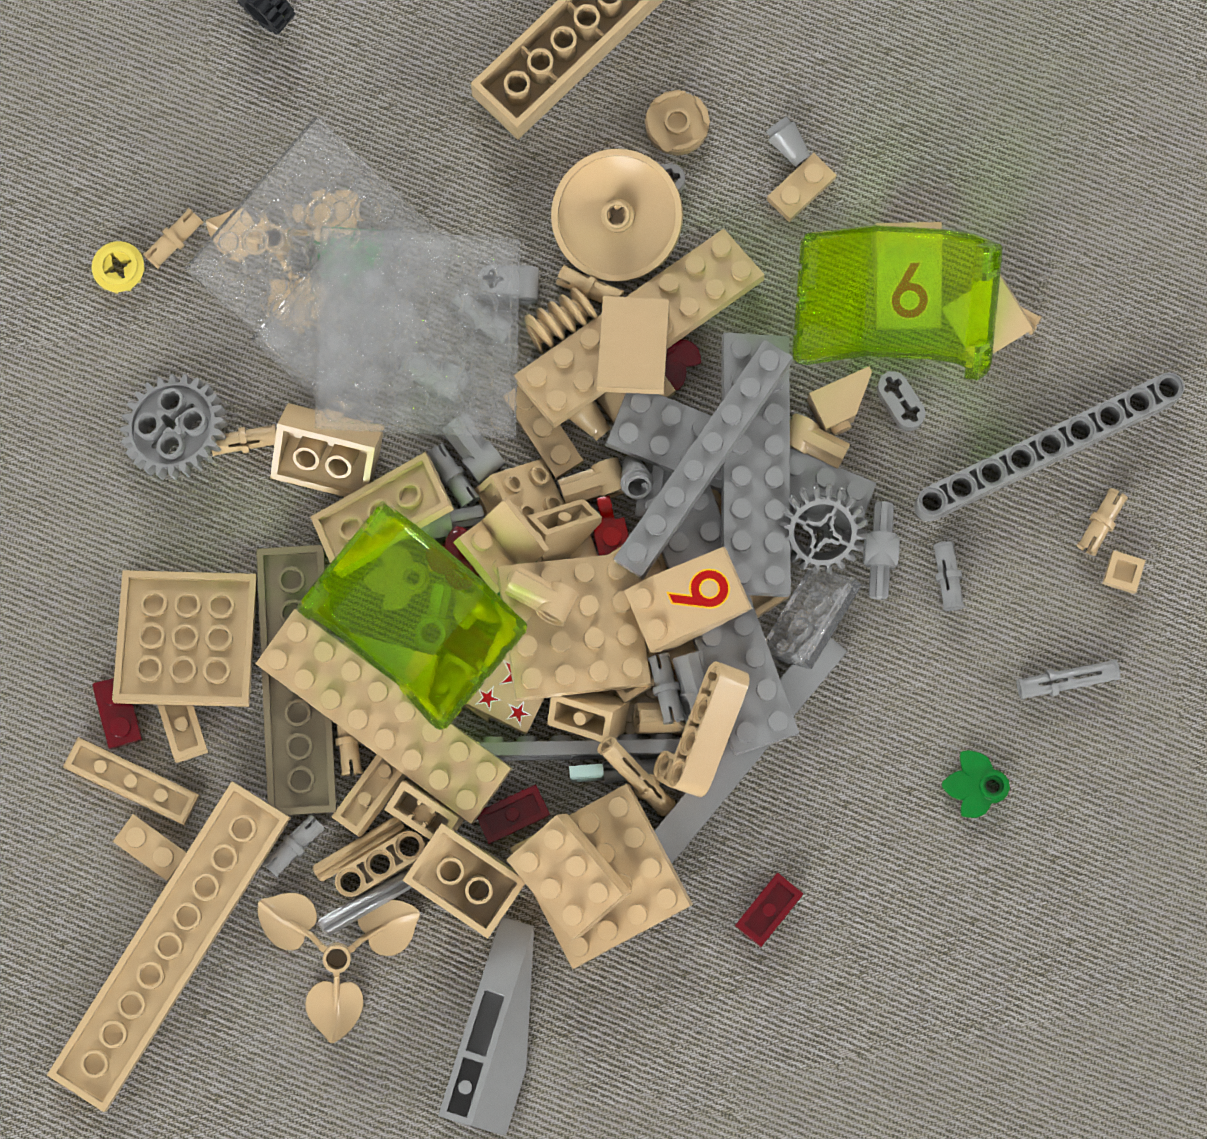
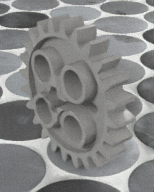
(154, 409)

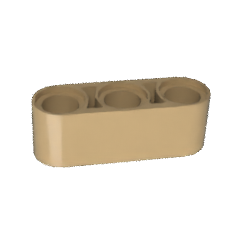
(363, 865)

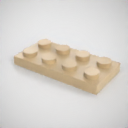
(410, 489)

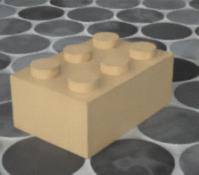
(568, 876)

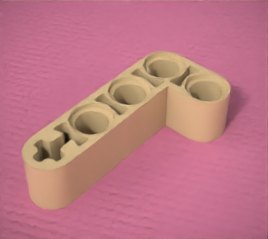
(705, 733)

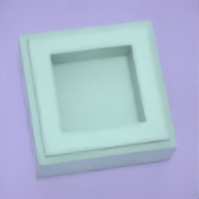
(586, 773)

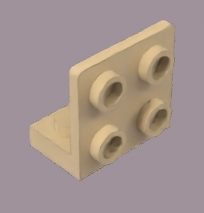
(526, 485)
(501, 540)

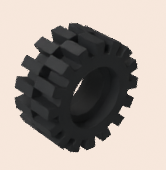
(269, 13)

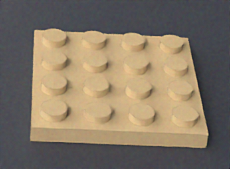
(185, 638)
(597, 644)
(631, 847)

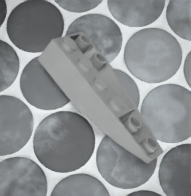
(495, 1038)

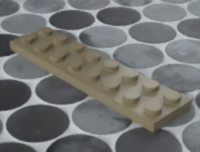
(296, 734)

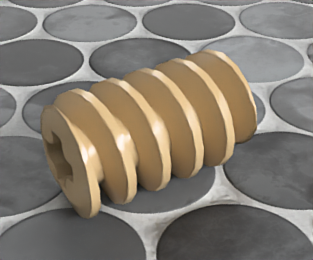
(559, 319)

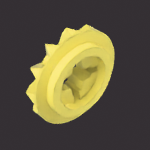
(103, 264)

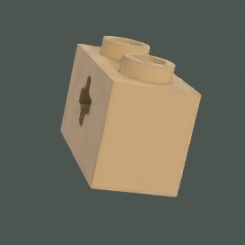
(421, 809)

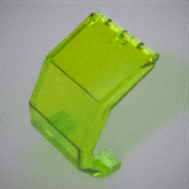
(897, 296)
(414, 614)

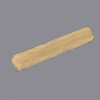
(335, 862)

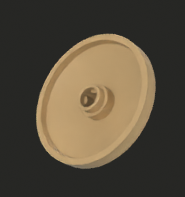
(617, 215)

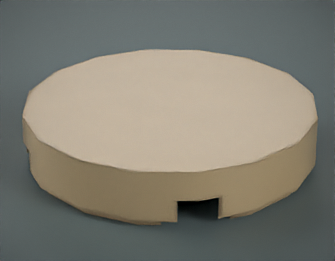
(677, 122)

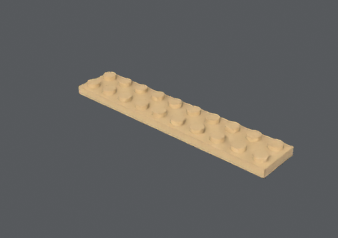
(168, 947)

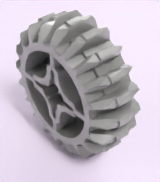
(836, 537)

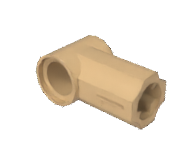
(811, 440)
(599, 481)
(550, 599)
(648, 720)

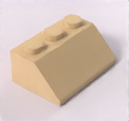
(323, 458)

